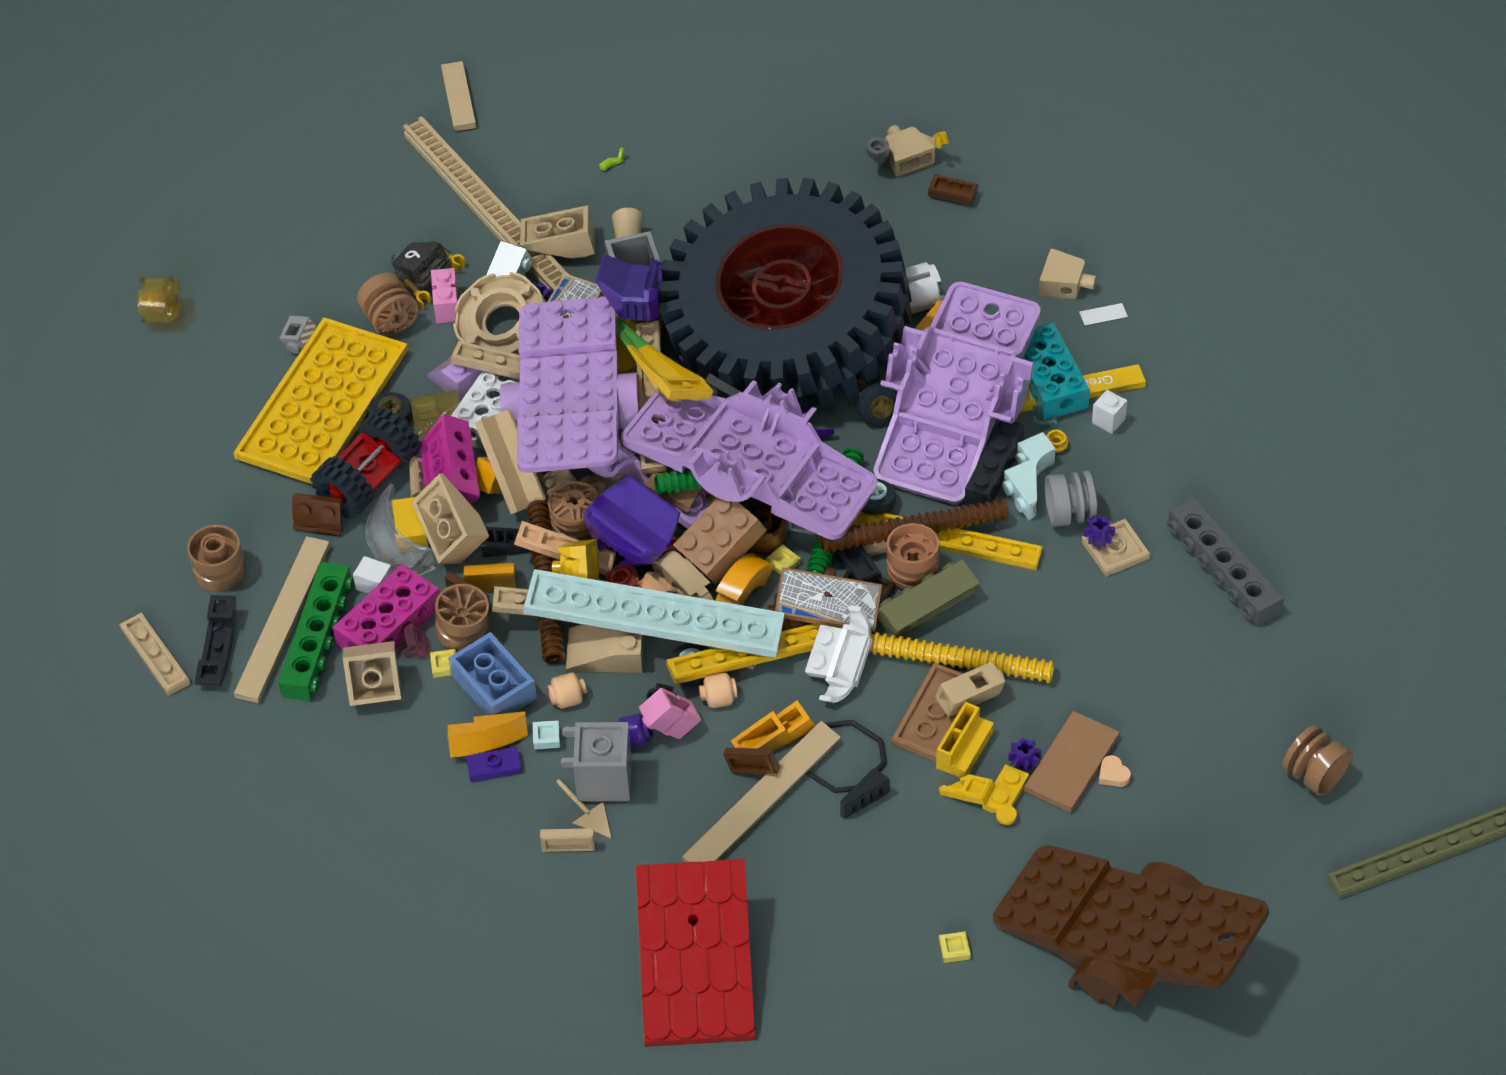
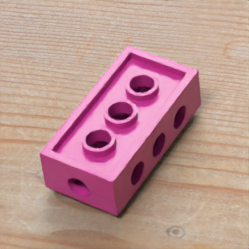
(450, 452)
(390, 607)

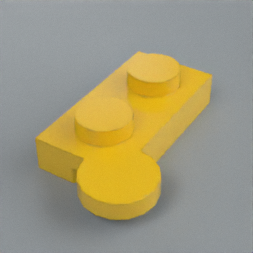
(1005, 794)

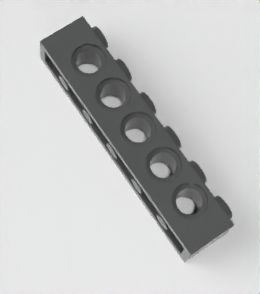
(1225, 562)

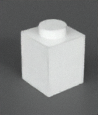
(1109, 411)
(370, 574)

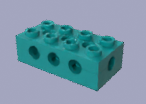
(1068, 388)

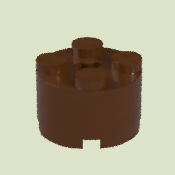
(776, 528)

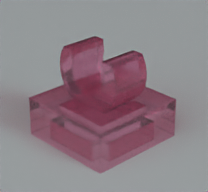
(415, 641)

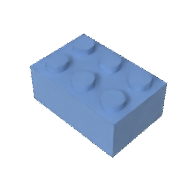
(492, 677)

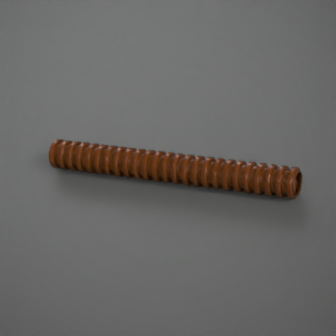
(936, 521)
(550, 629)

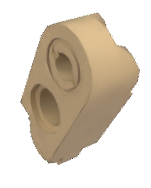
(682, 575)

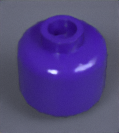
(638, 731)

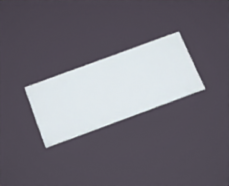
(1103, 314)

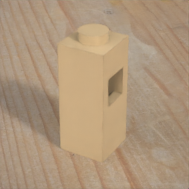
(970, 687)

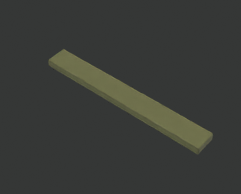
(1418, 853)

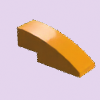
(776, 730)
(486, 733)

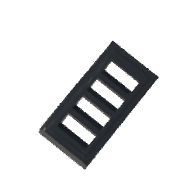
(498, 548)
(867, 791)

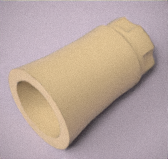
(627, 222)

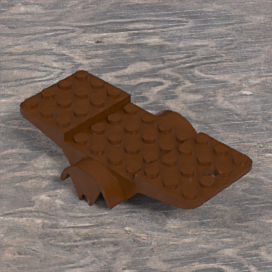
(1127, 926)

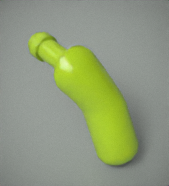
(607, 163)

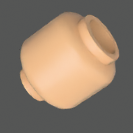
(566, 690)
(718, 690)

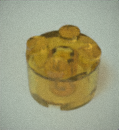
(159, 299)

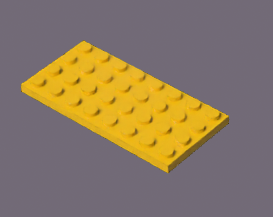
(321, 400)

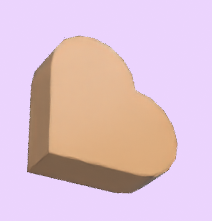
(1113, 772)

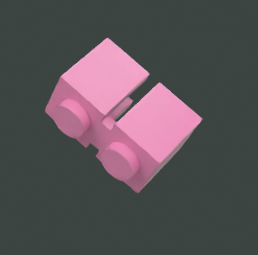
(444, 294)
(669, 713)

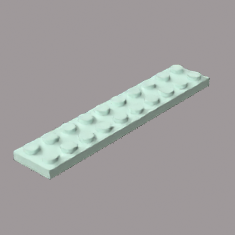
(654, 613)

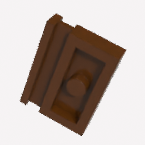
(317, 513)

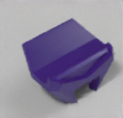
(631, 287)
(632, 522)

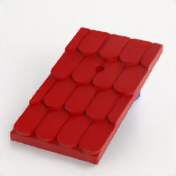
(694, 953)

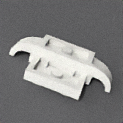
(841, 655)

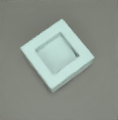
(546, 735)

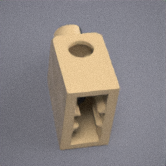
(1064, 276)

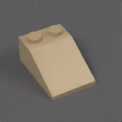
(560, 233)
(449, 521)
(604, 650)

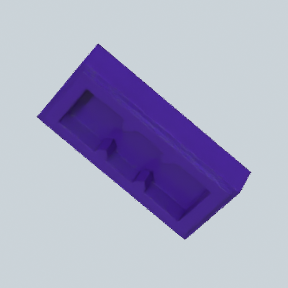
(493, 764)

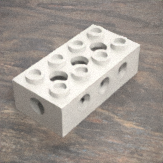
(482, 402)

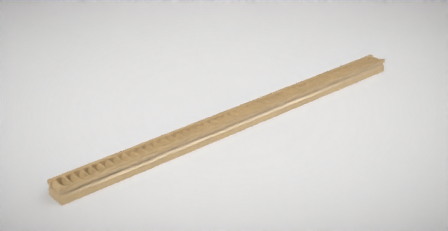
(479, 198)

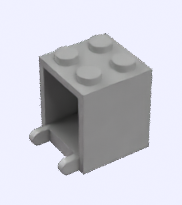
(633, 249)
(600, 760)

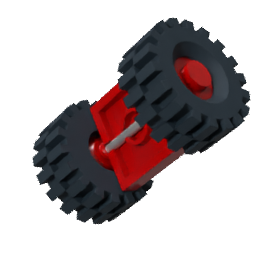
(368, 461)

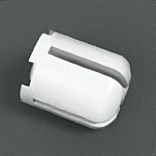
(923, 286)

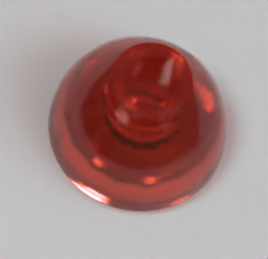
(623, 574)

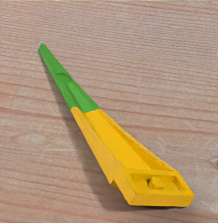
(663, 372)

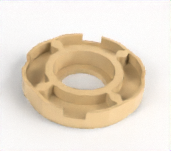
(485, 297)

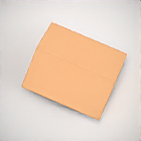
(655, 581)

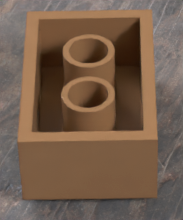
(719, 538)

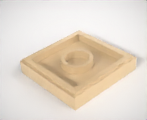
(1122, 553)

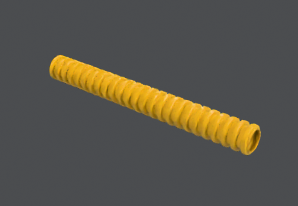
(960, 656)

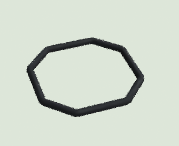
(867, 732)

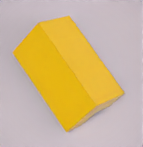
(964, 741)

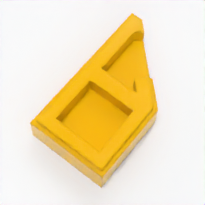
(970, 789)

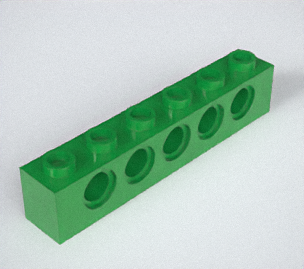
(315, 632)

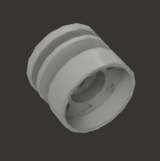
(1076, 498)

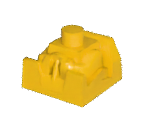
(578, 559)

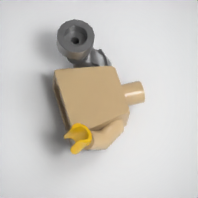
(905, 149)

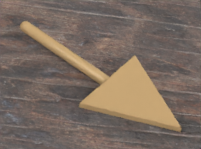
(593, 818)

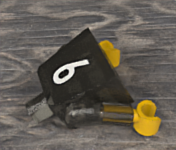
(415, 265)

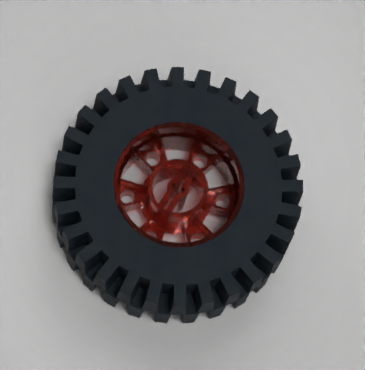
(777, 264)

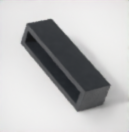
(996, 458)

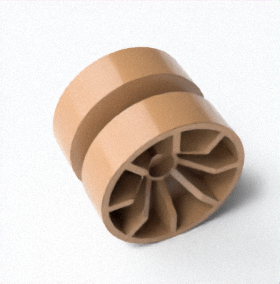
(216, 558)
(461, 616)

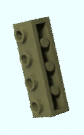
(927, 599)

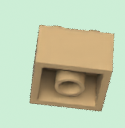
(372, 673)

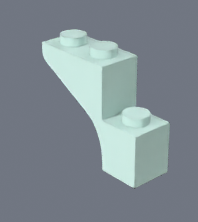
(1020, 481)

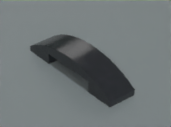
(218, 640)

